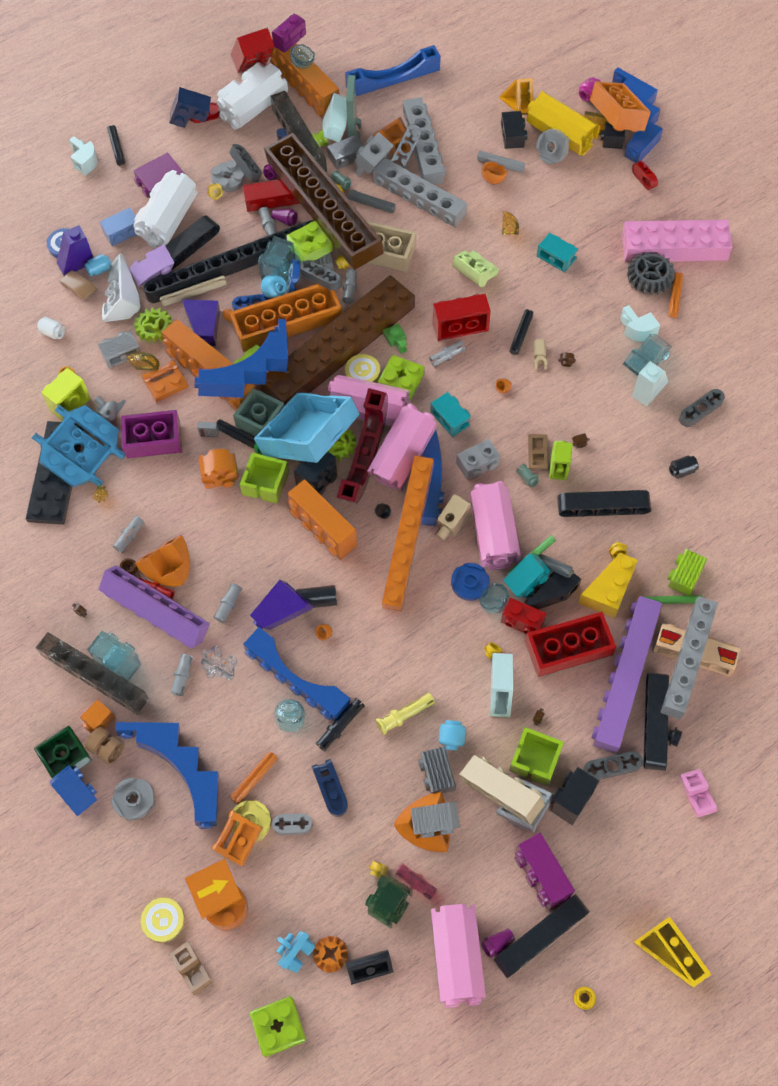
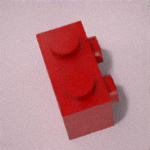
(522, 616)

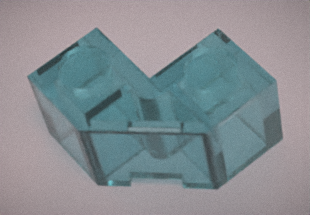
(653, 350)

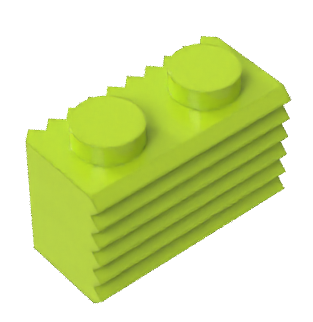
(560, 460)
(687, 572)

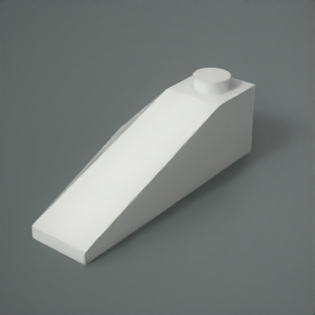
(122, 293)

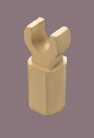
(540, 353)

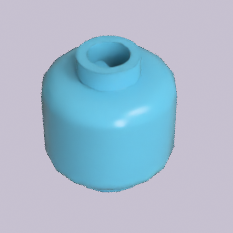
(273, 286)
(452, 734)

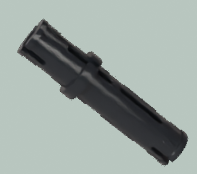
(334, 731)

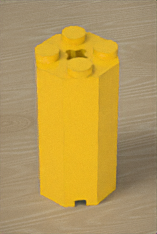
(550, 113)

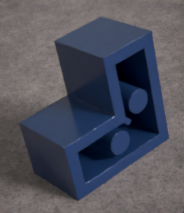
(189, 105)

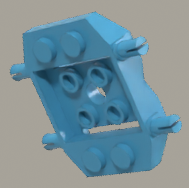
(59, 452)

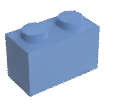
(119, 226)

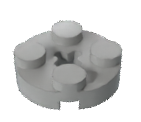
(561, 146)
(228, 169)
(136, 810)

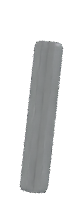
(508, 163)

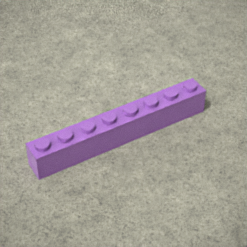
(627, 674)

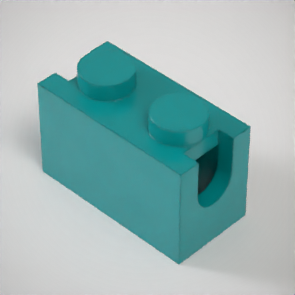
(557, 252)
(450, 414)
(527, 576)

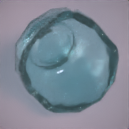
(302, 56)
(494, 599)
(289, 715)

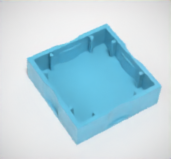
(307, 427)

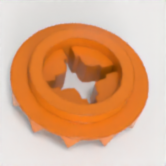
(319, 953)

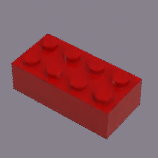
(252, 49)
(570, 644)

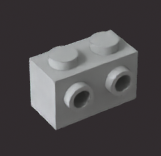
(478, 459)

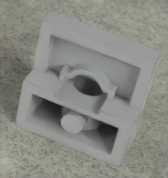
(372, 154)

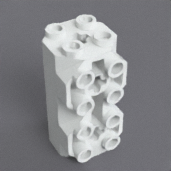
(245, 100)
(165, 208)

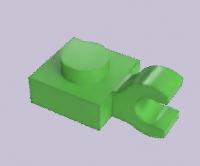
(396, 336)

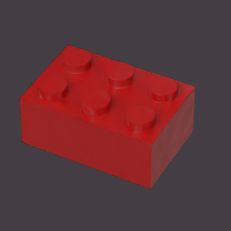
(461, 317)

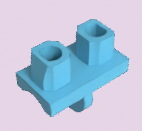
(300, 942)

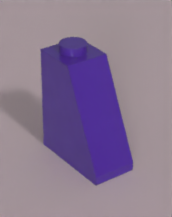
(73, 250)
(203, 318)
(280, 606)

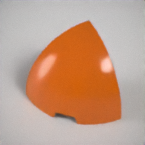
(394, 133)
(168, 563)
(404, 826)

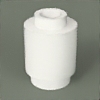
(51, 328)

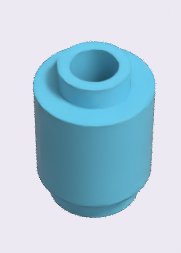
(97, 265)

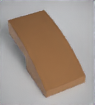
(78, 284)
(537, 451)
(190, 968)

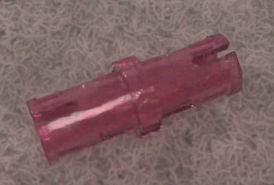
(416, 881)

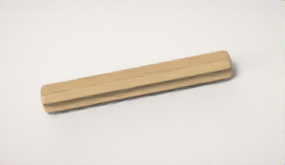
(193, 290)

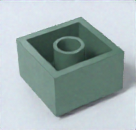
(256, 412)

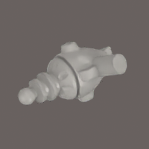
(108, 410)

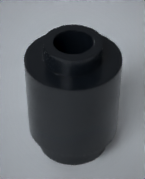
(683, 466)

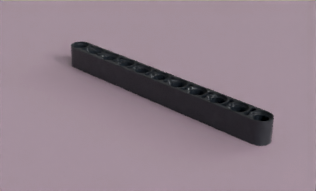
(218, 265)

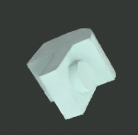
(84, 156)
(638, 328)

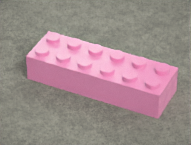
(678, 239)

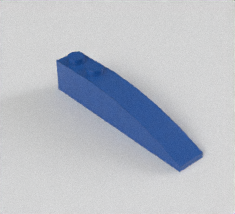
(435, 495)

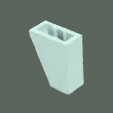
(335, 118)
(649, 383)
(501, 685)

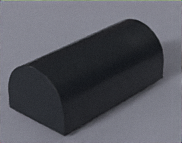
(320, 596)
(369, 967)

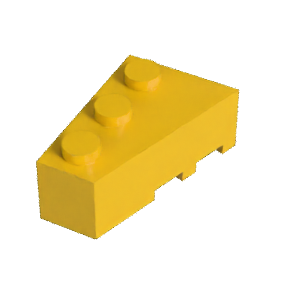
(610, 586)
(673, 951)

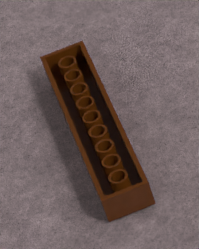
(324, 201)
(340, 340)

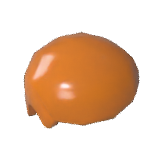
(493, 173)

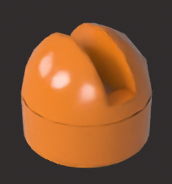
(501, 383)
(323, 634)

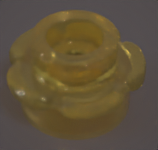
(100, 494)

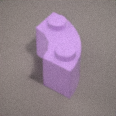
(156, 263)

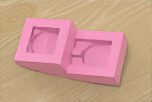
(698, 793)

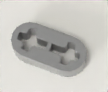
(292, 819)

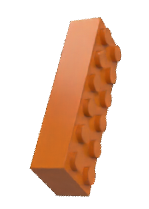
(309, 83)
(302, 309)
(196, 354)

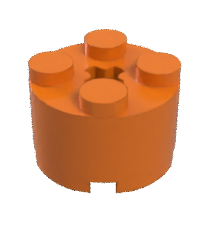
(218, 468)
(232, 916)

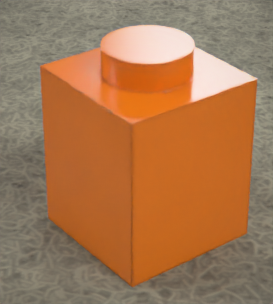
(97, 716)

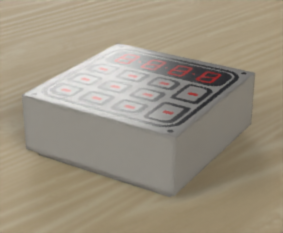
(208, 429)

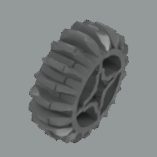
(650, 277)

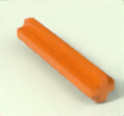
(675, 295)
(253, 778)

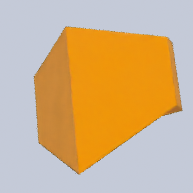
(519, 94)

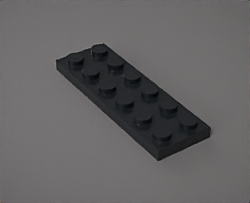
(49, 492)

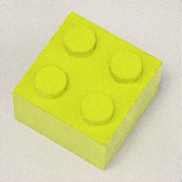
(67, 391)

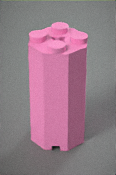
(358, 389)
(404, 441)
(494, 525)
(458, 955)

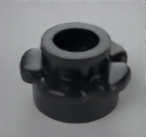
(674, 737)

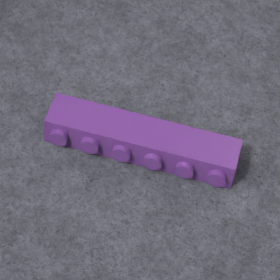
(154, 606)

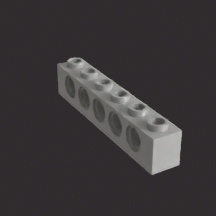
(427, 148)
(420, 192)
(689, 658)

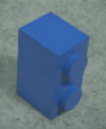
(73, 790)

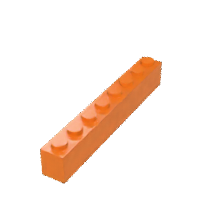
(408, 534)

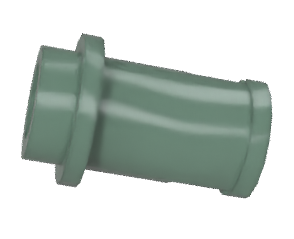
(344, 182)
(530, 478)

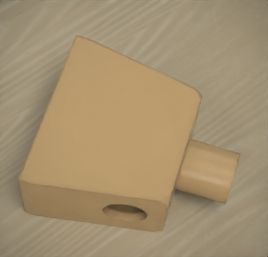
(453, 517)

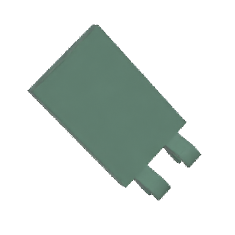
(351, 106)

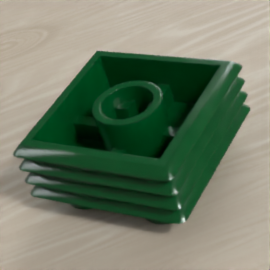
(65, 741)

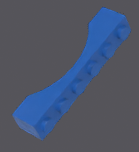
(420, 64)
(327, 699)

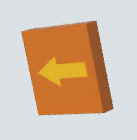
(213, 888)

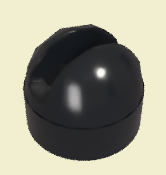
(383, 511)

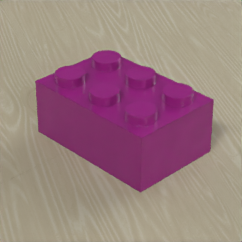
(151, 434)
(543, 872)

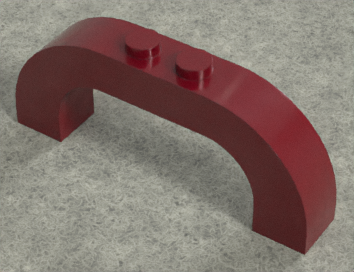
(375, 416)

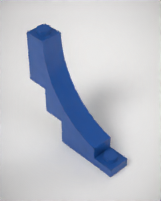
(642, 141)
(231, 380)
(164, 741)

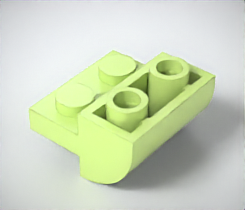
(475, 267)

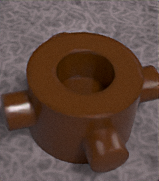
(79, 609)
(538, 716)

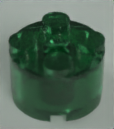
(388, 901)

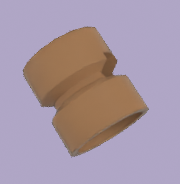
(104, 745)

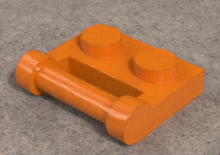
(166, 386)
(242, 840)

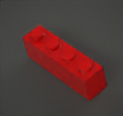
(268, 194)

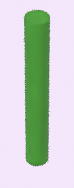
(539, 549)
(674, 599)

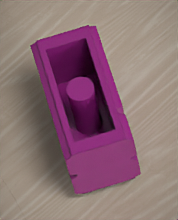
(289, 32)

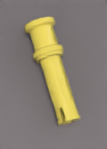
(397, 717)

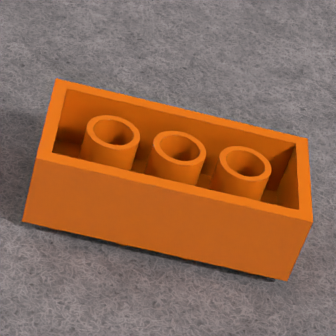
(620, 106)
(322, 520)

